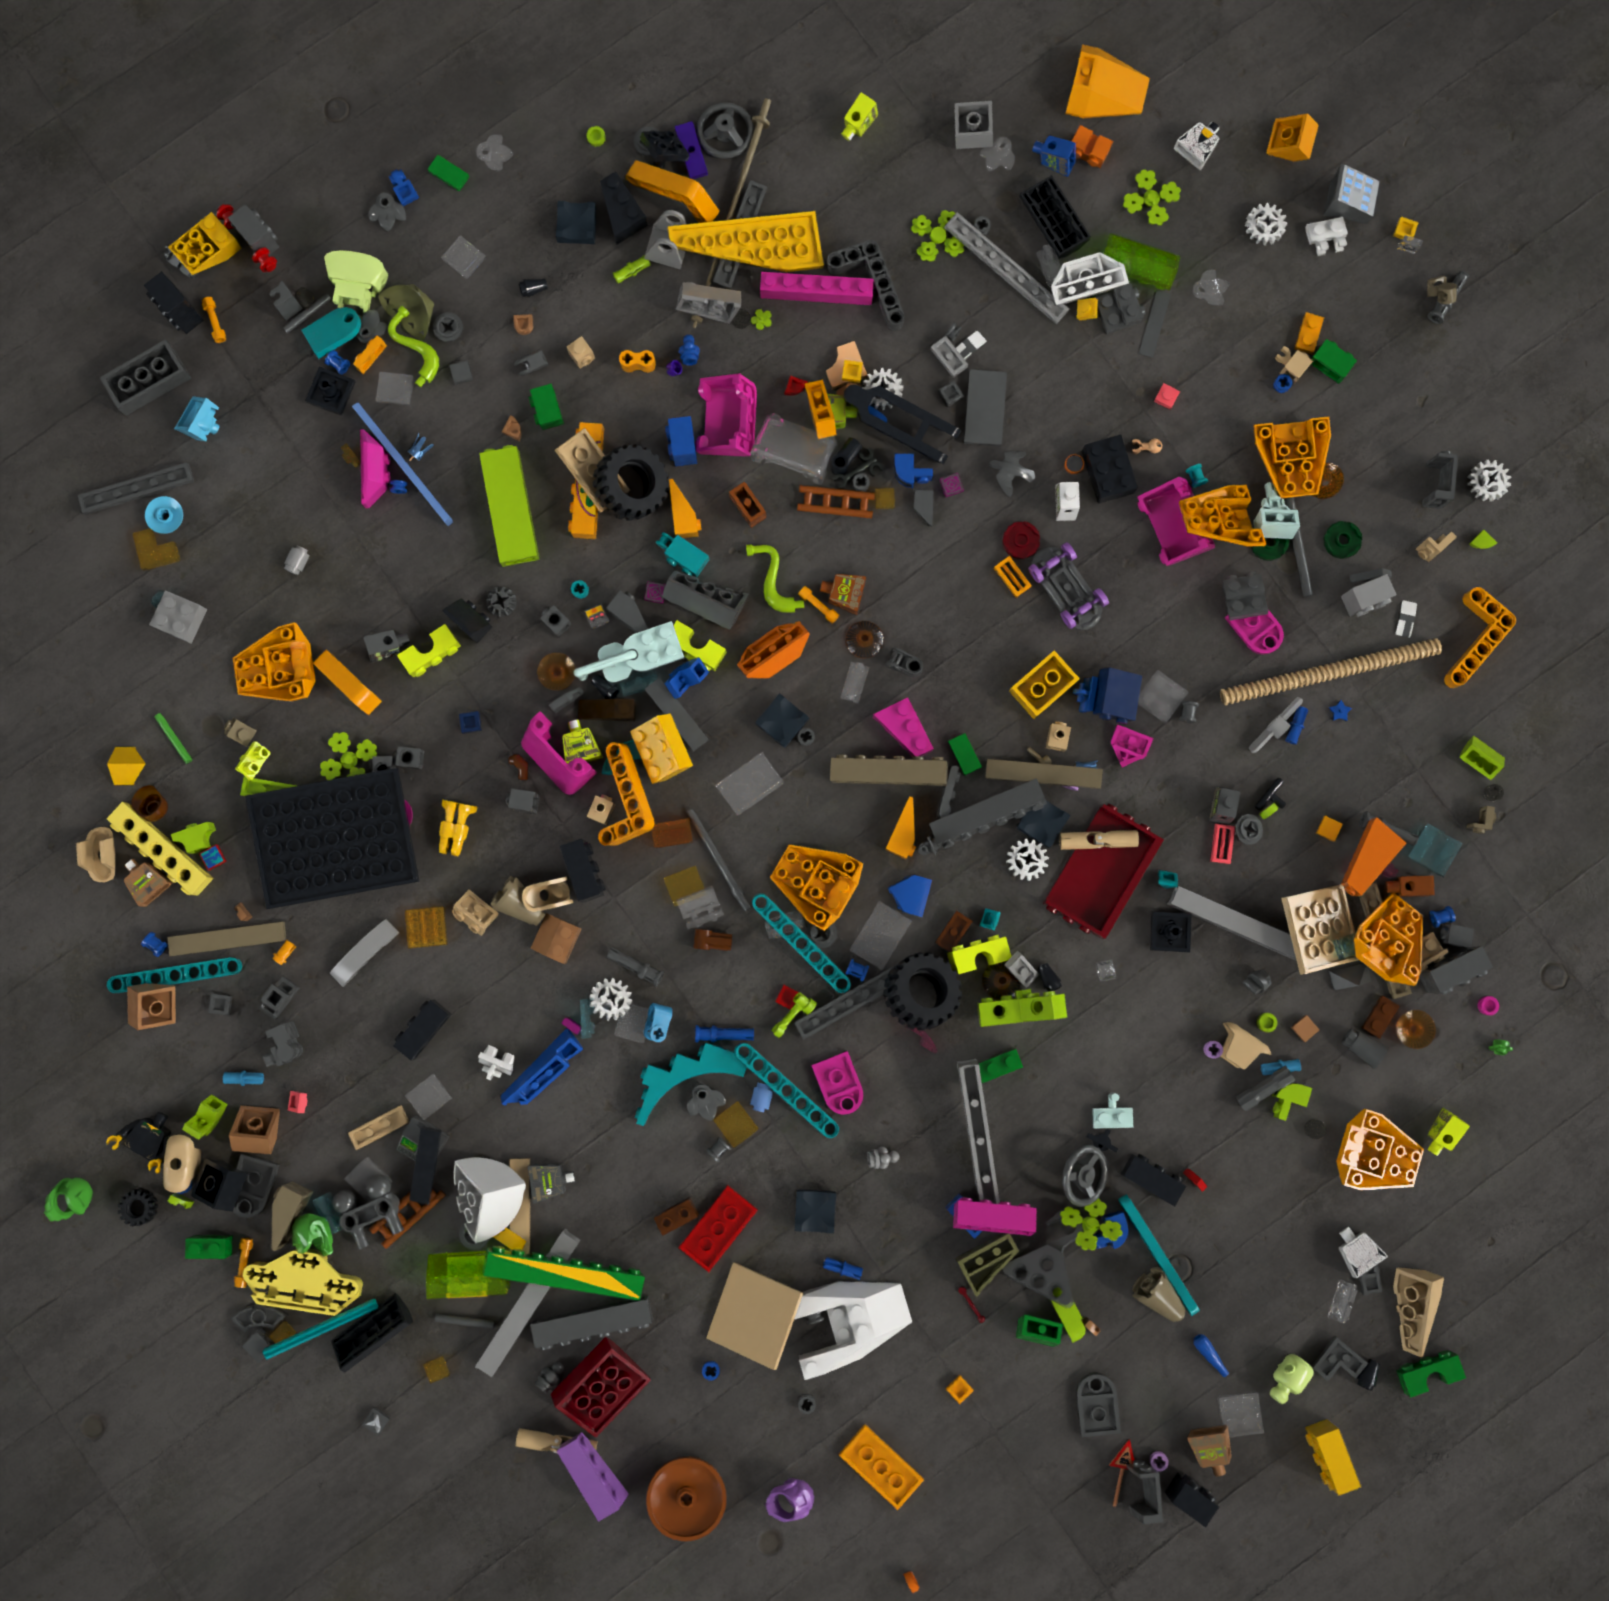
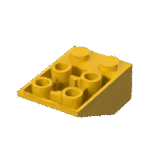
(205, 245)

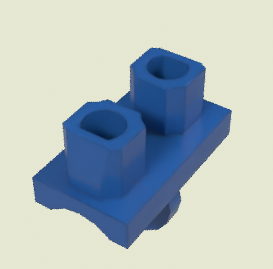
(1086, 694)

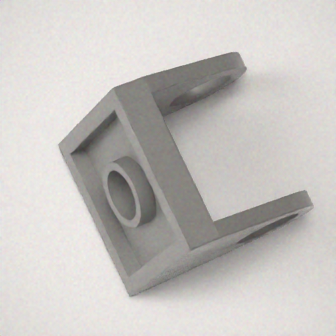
(659, 237)

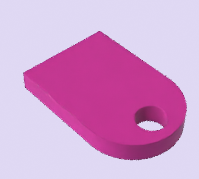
(1255, 631)
(839, 1081)

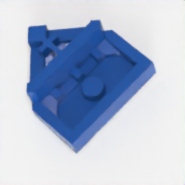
(911, 894)

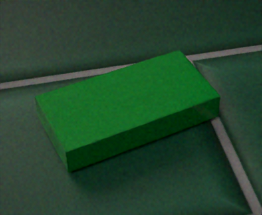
(448, 173)
(964, 754)

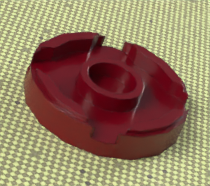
(1021, 540)

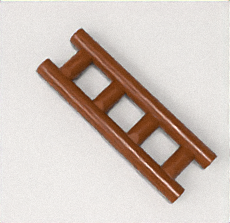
(827, 493)
(407, 1224)

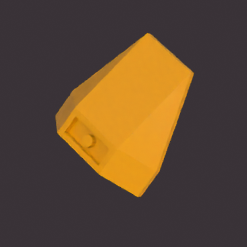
(1105, 86)
(1294, 454)
(1222, 516)
(276, 666)
(817, 882)
(1392, 941)
(1377, 1154)

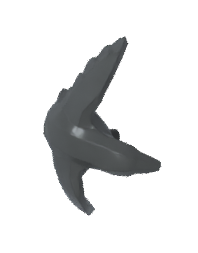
(1009, 468)

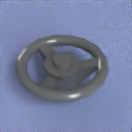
(724, 130)
(1083, 1175)

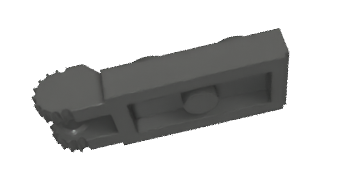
(948, 793)

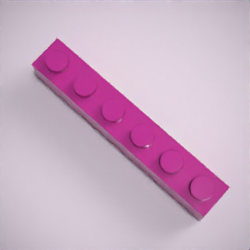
(816, 288)

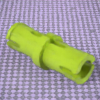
(631, 269)

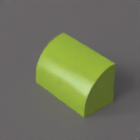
(1482, 758)

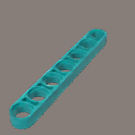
(794, 936)
(183, 970)
(780, 1083)
(1158, 1254)

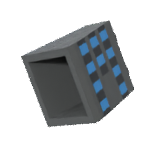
(1352, 195)

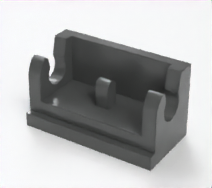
(286, 304)

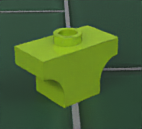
(195, 837)

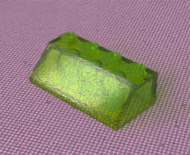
(1143, 261)
(461, 1276)

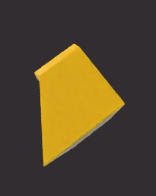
(125, 765)

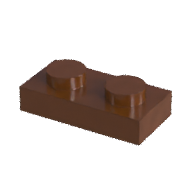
(953, 931)
(1380, 1017)

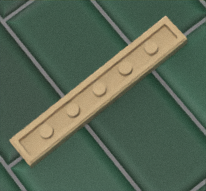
(521, 1223)

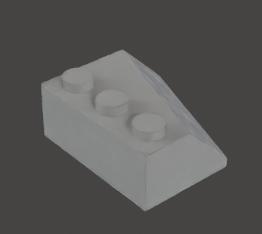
(709, 302)

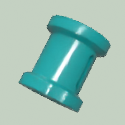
(1196, 475)

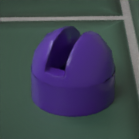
(674, 368)

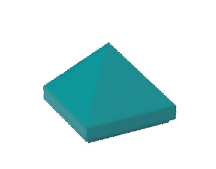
(1167, 879)
(990, 919)

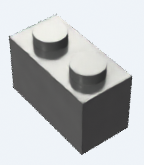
(523, 801)

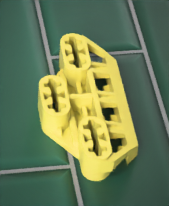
(306, 1279)

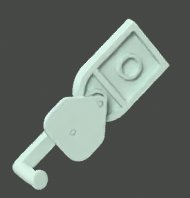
(654, 648)

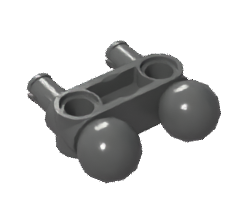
(379, 1189)

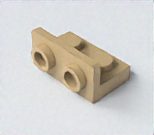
(1430, 549)
(474, 912)
(1431, 950)

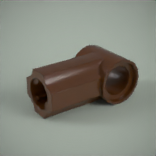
(710, 940)

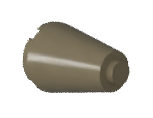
(1159, 1295)

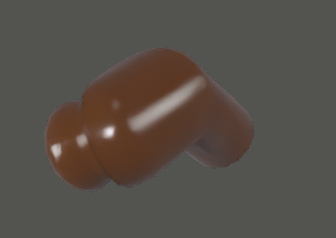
(521, 764)

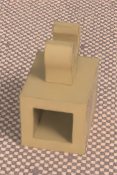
(1295, 365)

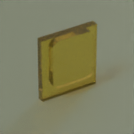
(683, 883)
(736, 1124)

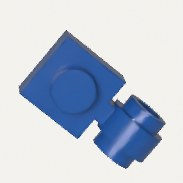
(404, 189)

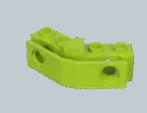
(1023, 1008)

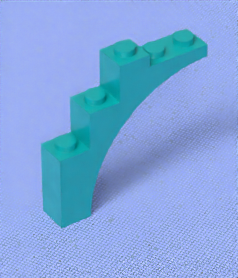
(712, 1060)

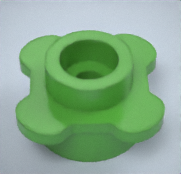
(1500, 1047)

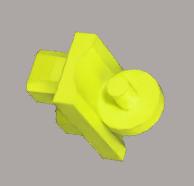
(252, 760)

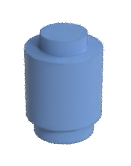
(761, 1097)

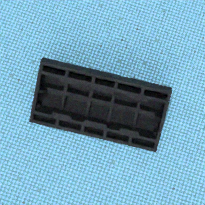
(1055, 217)
(371, 1332)

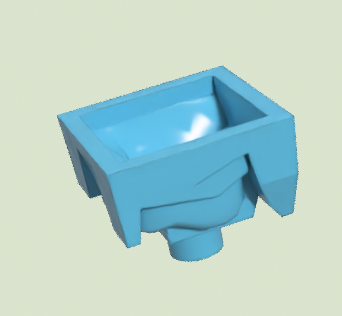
(198, 419)

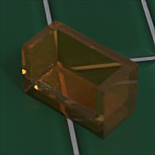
(672, 833)

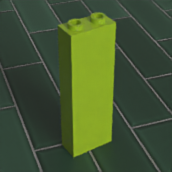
(509, 505)

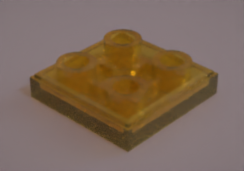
(426, 927)

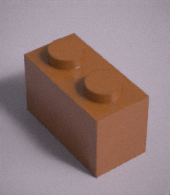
(747, 504)

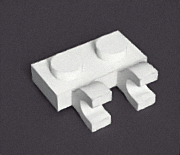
(1323, 231)

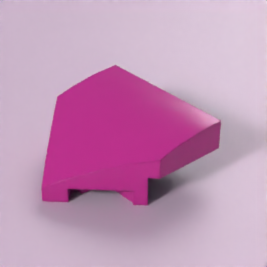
(1129, 745)

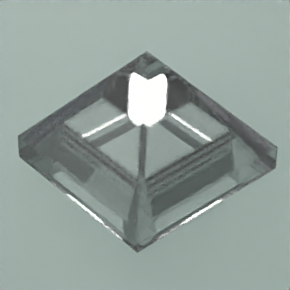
(1106, 970)

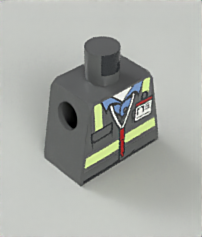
(377, 645)

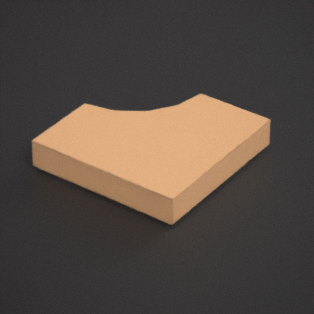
(845, 352)

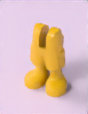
(452, 831)

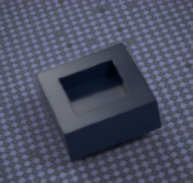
(470, 722)

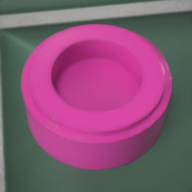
(1488, 1005)

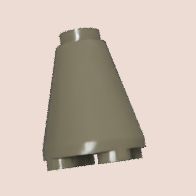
(511, 903)

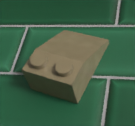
(288, 1205)

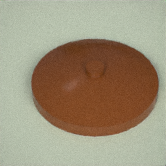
(686, 1498)

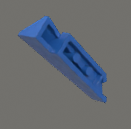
(543, 1069)

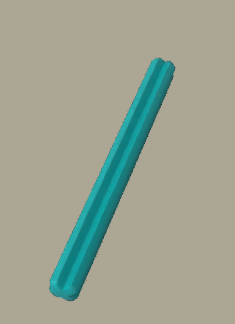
(320, 1328)

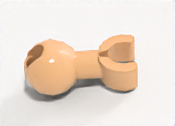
(1151, 446)

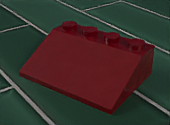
(599, 1387)

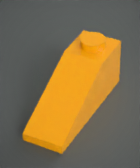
(820, 409)
(684, 517)
(903, 836)

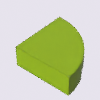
(1483, 541)
(178, 1198)

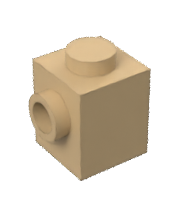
(580, 352)
(1058, 736)
(601, 809)

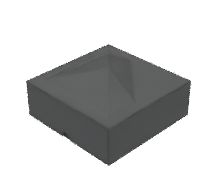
(376, 1421)

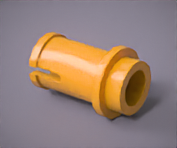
(284, 952)

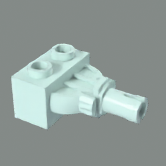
(1275, 517)

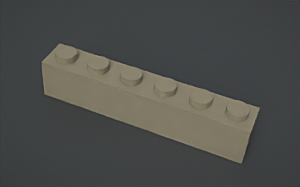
(889, 771)

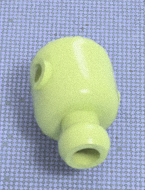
(1292, 1376)

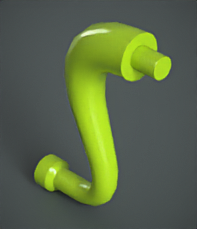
(431, 359)
(774, 600)

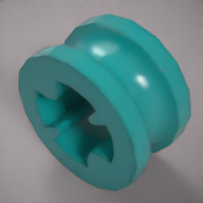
(582, 584)

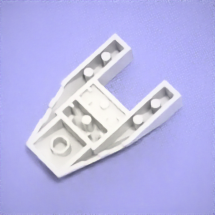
(860, 1317)

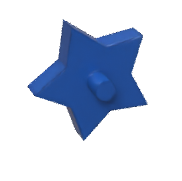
(1340, 711)

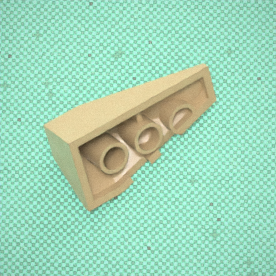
(1418, 1301)

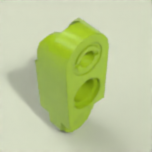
(1069, 1318)

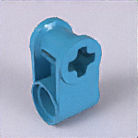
(657, 1020)

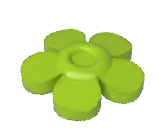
(761, 319)

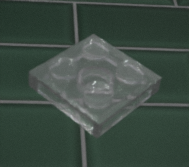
(1161, 696)
(1241, 1413)

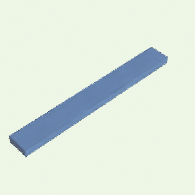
(402, 463)

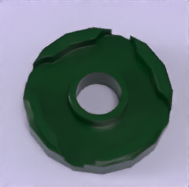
(1339, 550)
(1271, 553)

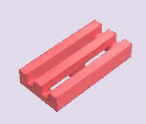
(1222, 843)

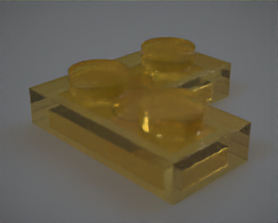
(150, 554)

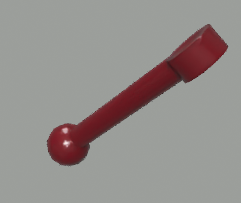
(962, 1290)

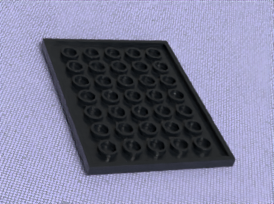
(332, 838)

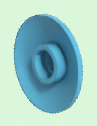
(158, 509)

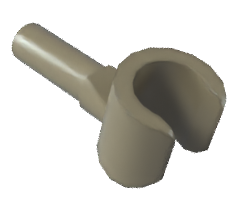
(1045, 760)

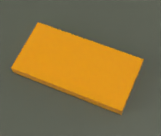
(881, 1466)

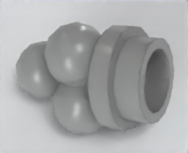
(881, 1158)

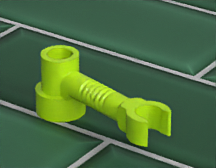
(803, 1003)

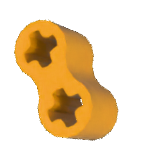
(637, 361)

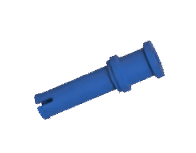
(713, 1034)

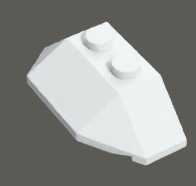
(1087, 278)

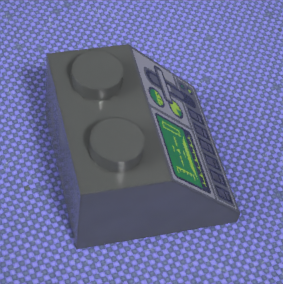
(410, 1138)

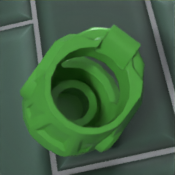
(77, 1196)
(308, 1230)

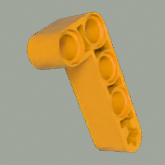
(347, 682)

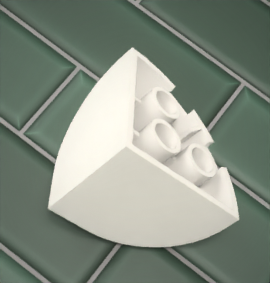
(487, 1195)

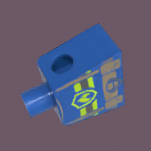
(1057, 154)

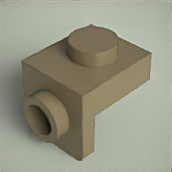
(239, 731)
(1486, 819)

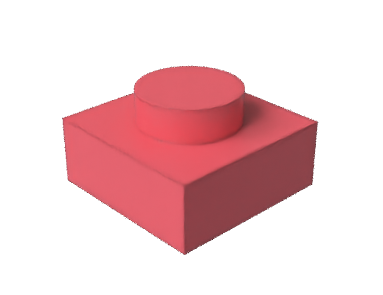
(1167, 396)
(297, 1102)

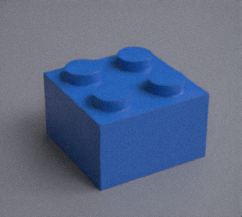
(682, 441)

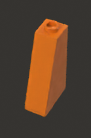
(1372, 856)

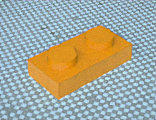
(1309, 333)
(370, 354)

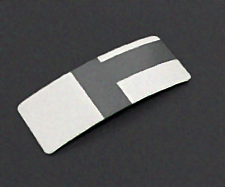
(971, 344)
(1406, 619)

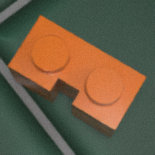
(1091, 147)

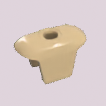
(97, 841)
(557, 890)
(1241, 1047)
(182, 1148)

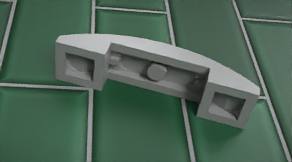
(363, 952)

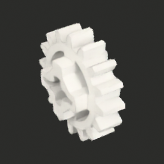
(1268, 222)
(893, 386)
(1480, 479)
(1023, 871)
(614, 991)

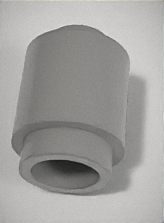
(296, 560)

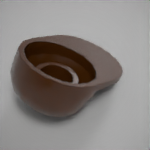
(149, 803)

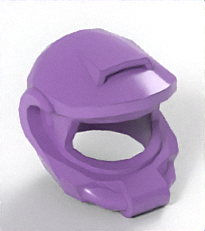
(798, 1495)

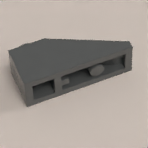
(625, 610)

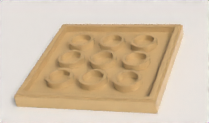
(1314, 923)
(754, 1316)

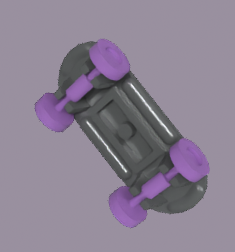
(1067, 588)

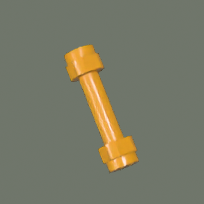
(209, 305)
(830, 615)
(245, 1245)

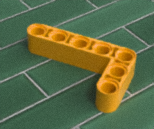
(674, 187)
(1483, 640)
(628, 798)

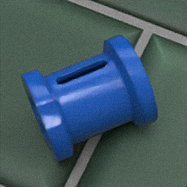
(337, 362)
(1442, 916)
(154, 944)
(857, 970)

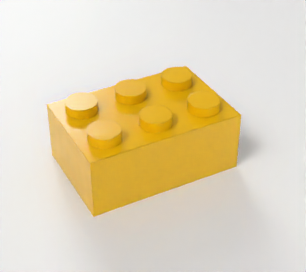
(1044, 684)
(661, 748)
(1332, 1457)

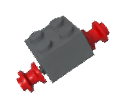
(254, 232)

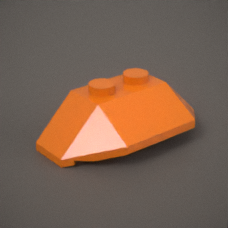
(774, 651)

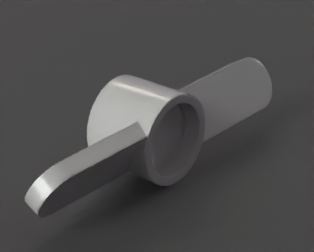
(1276, 727)

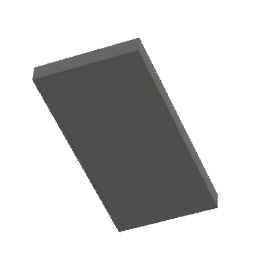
(985, 407)

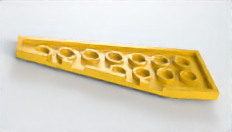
(770, 242)

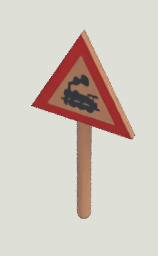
(1124, 1457)

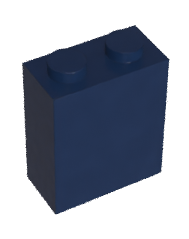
(1117, 695)

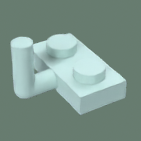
(1112, 1116)

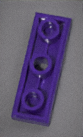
(695, 164)

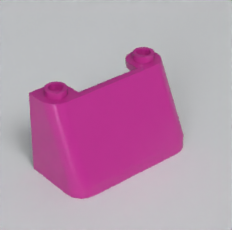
(728, 416)
(1167, 520)
(566, 776)

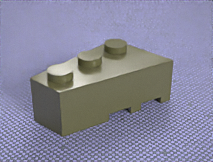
(986, 1260)

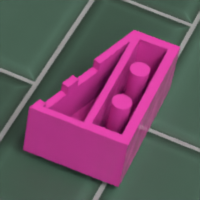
(905, 727)

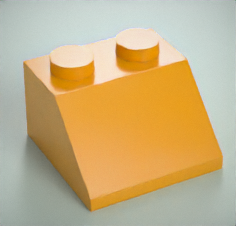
(1293, 137)

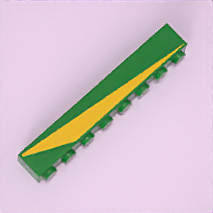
(563, 1273)

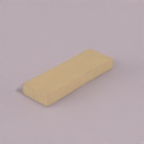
(378, 1127)

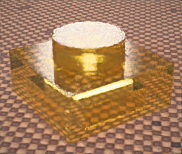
(349, 456)
(884, 498)
(282, 1332)
(436, 1369)

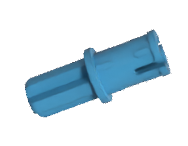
(1270, 1068)
(243, 1078)

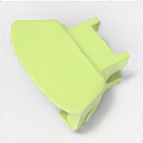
(353, 276)

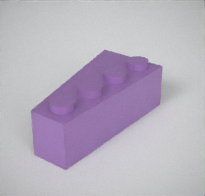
(592, 1476)

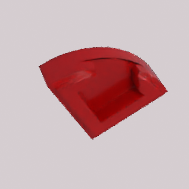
(795, 386)
(1195, 1179)

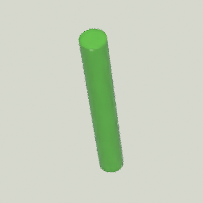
(173, 738)

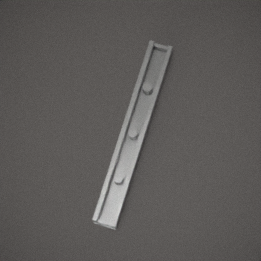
(1232, 921)
(978, 1130)
(522, 1311)

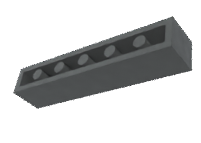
(988, 813)
(591, 1322)

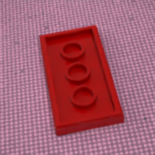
(718, 1228)

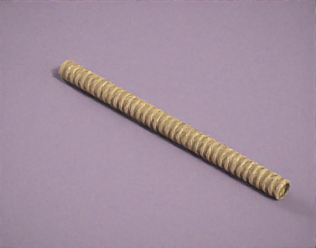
(1334, 670)

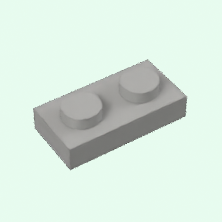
(949, 356)
(1021, 969)

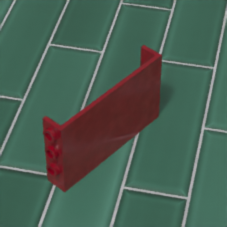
(1102, 879)

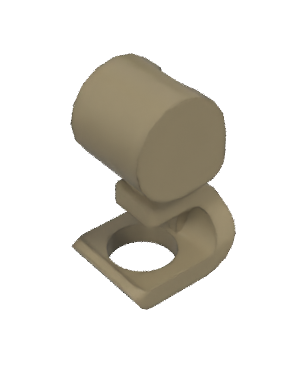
(1446, 291)

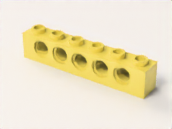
(198, 876)

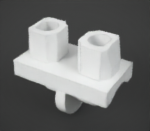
(488, 1059)

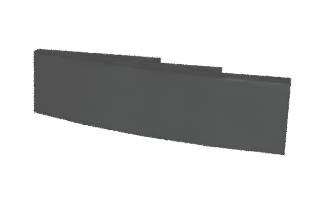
(685, 724)

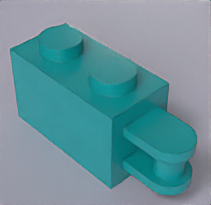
(683, 554)

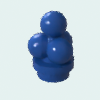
(689, 351)

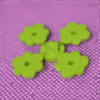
(1151, 197)
(937, 235)
(348, 759)
(1091, 1225)

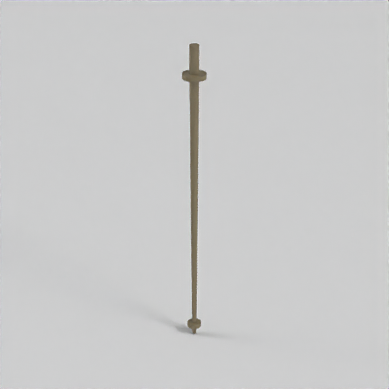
(760, 123)

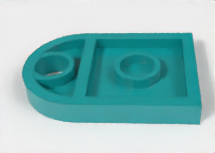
(332, 330)

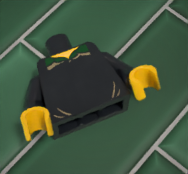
(145, 1138)

